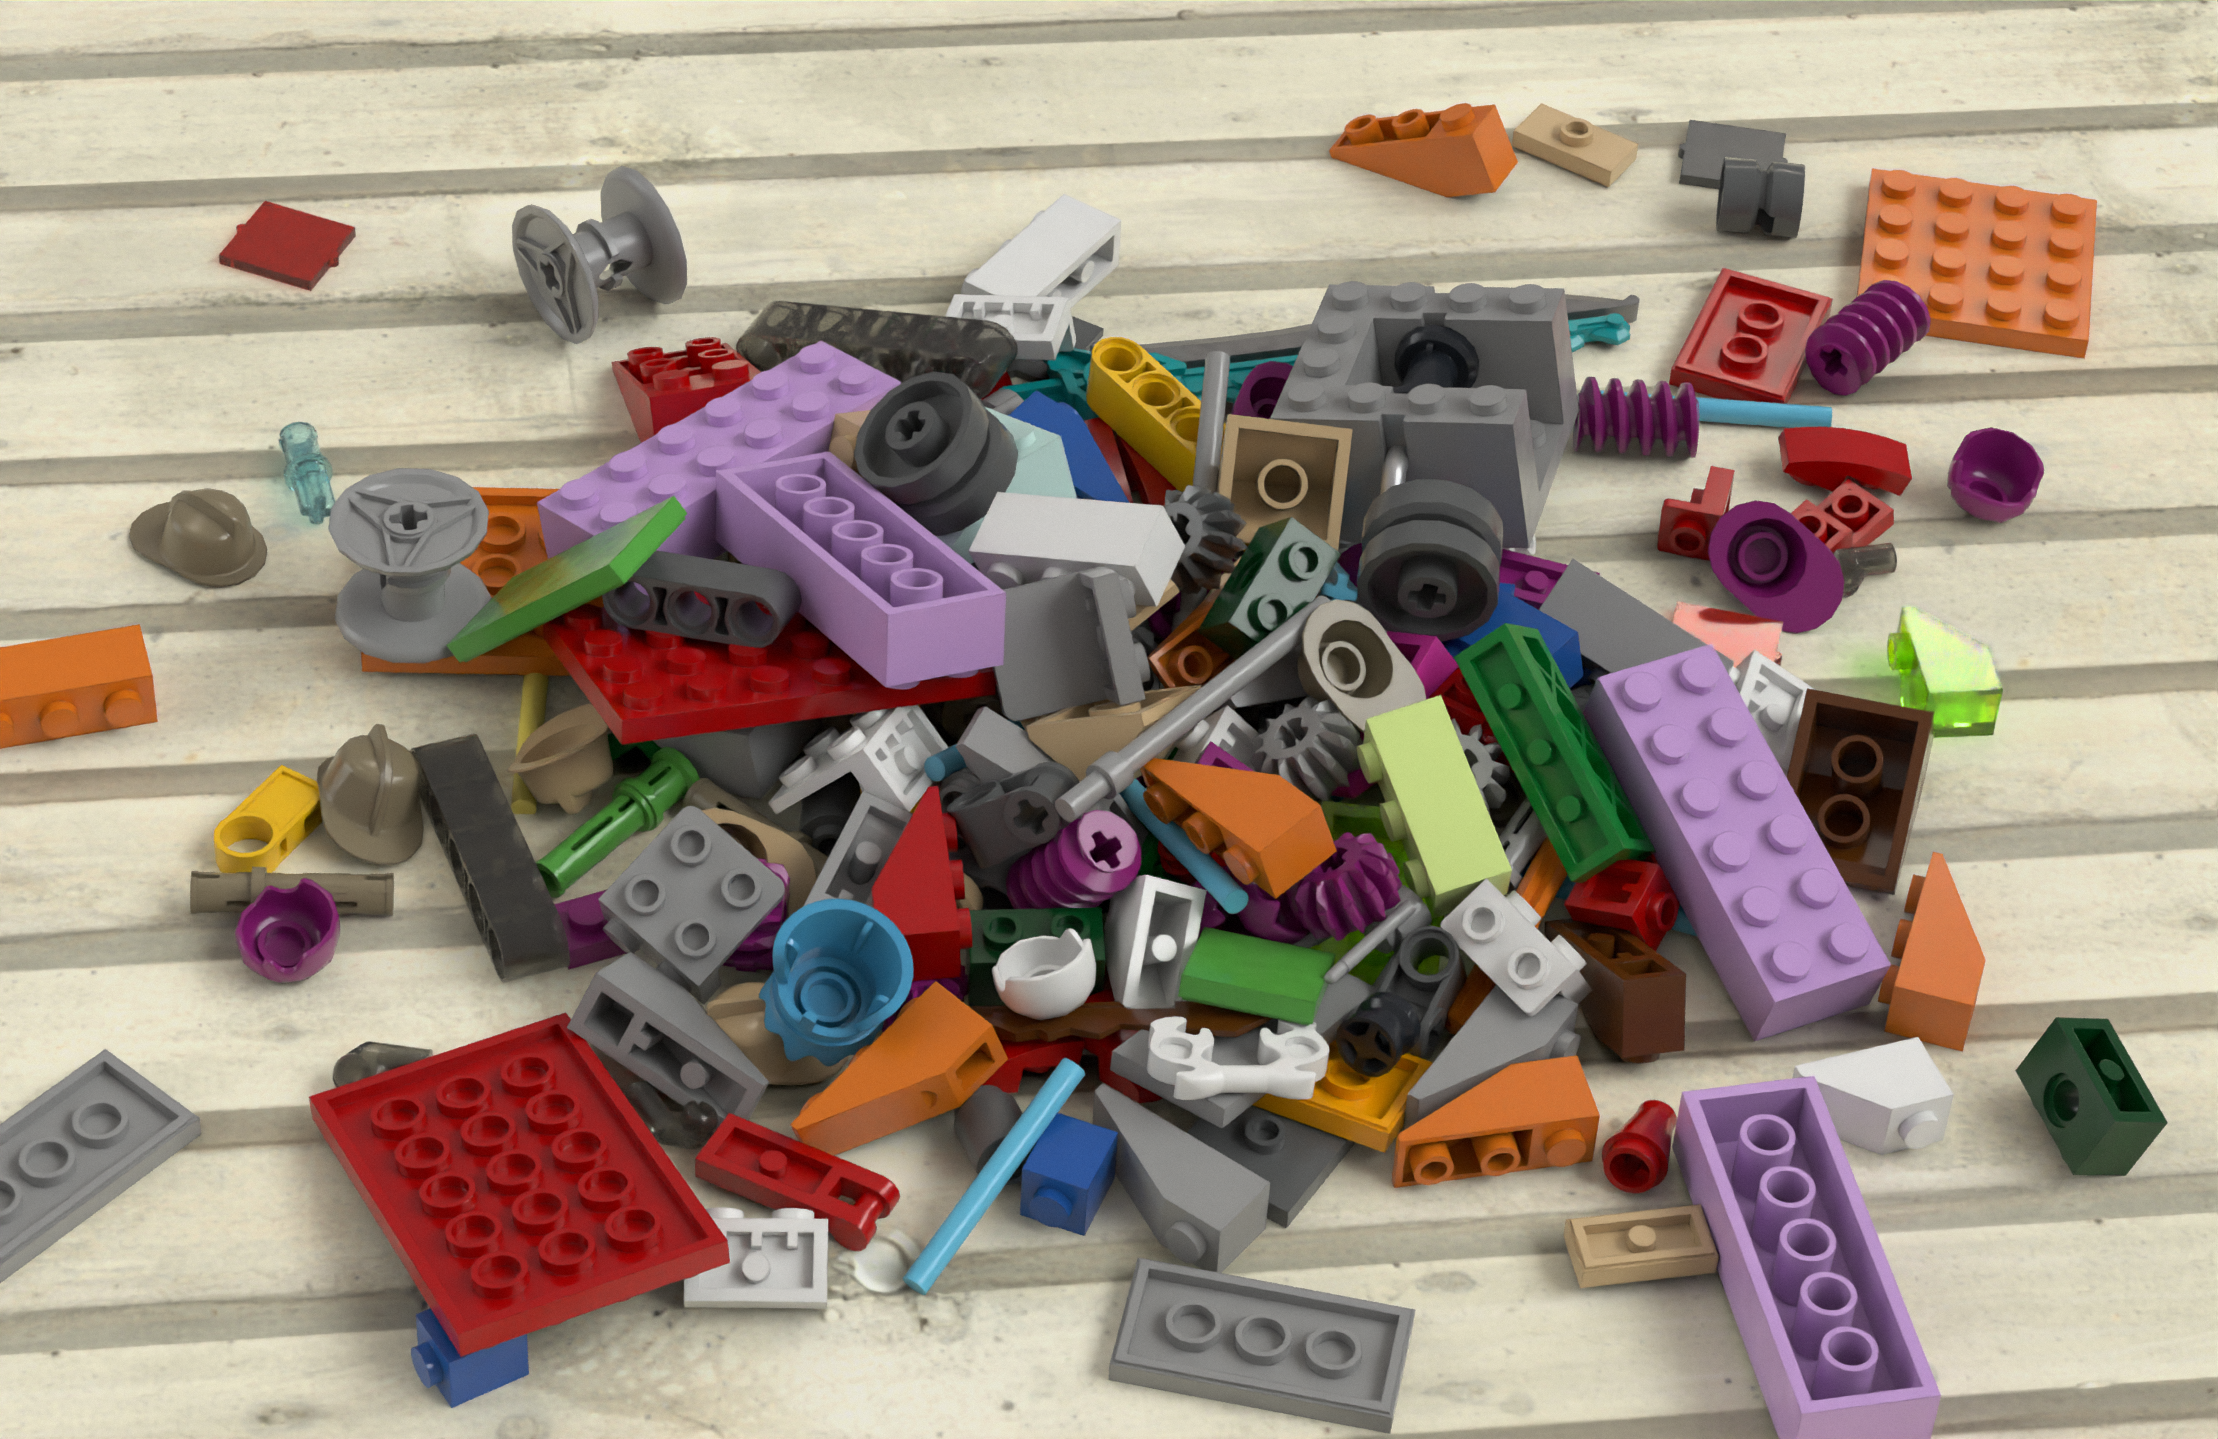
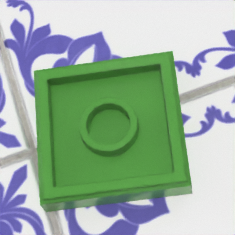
(1256, 976)

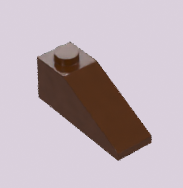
(1634, 993)

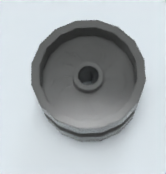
(936, 452)
(1431, 559)

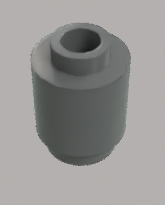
(828, 810)
(983, 1125)

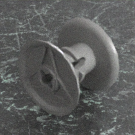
(566, 268)
(409, 540)

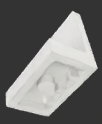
(880, 749)

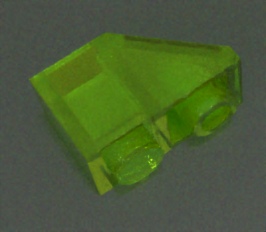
(1945, 675)

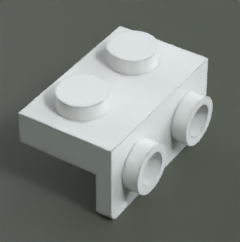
(1512, 952)

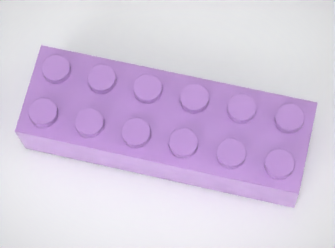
(765, 420)
(863, 569)
(1735, 843)
(1803, 1264)

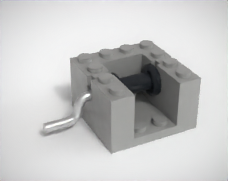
(1441, 390)

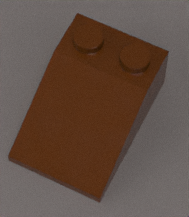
(1861, 781)

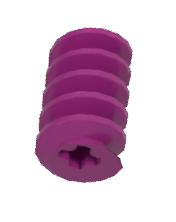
(1866, 336)
(1637, 416)
(1078, 866)

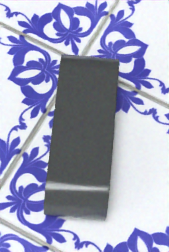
(727, 587)

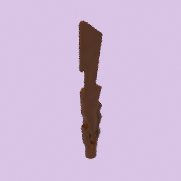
(1103, 1018)

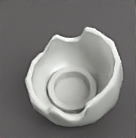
(1046, 975)

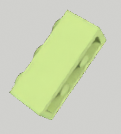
(1432, 804)

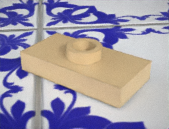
(1575, 145)
(1640, 1246)

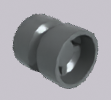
(1760, 197)

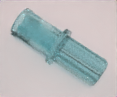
(307, 471)

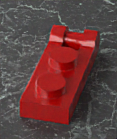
(796, 1175)

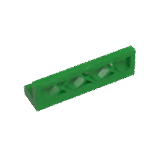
(1553, 751)

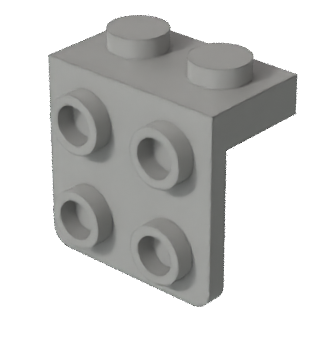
(1069, 645)
(690, 901)

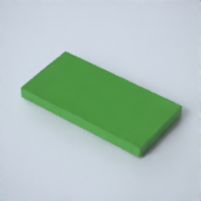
(568, 580)

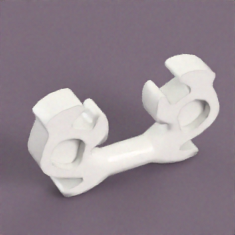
(1287, 1061)

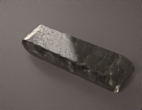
(886, 340)
(490, 859)

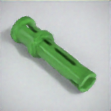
(634, 807)

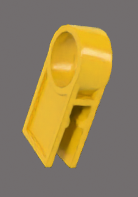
(276, 812)

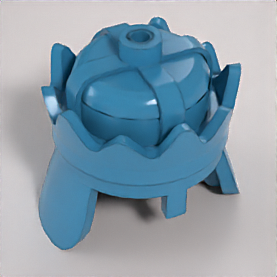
(835, 979)

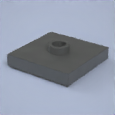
(1279, 1150)

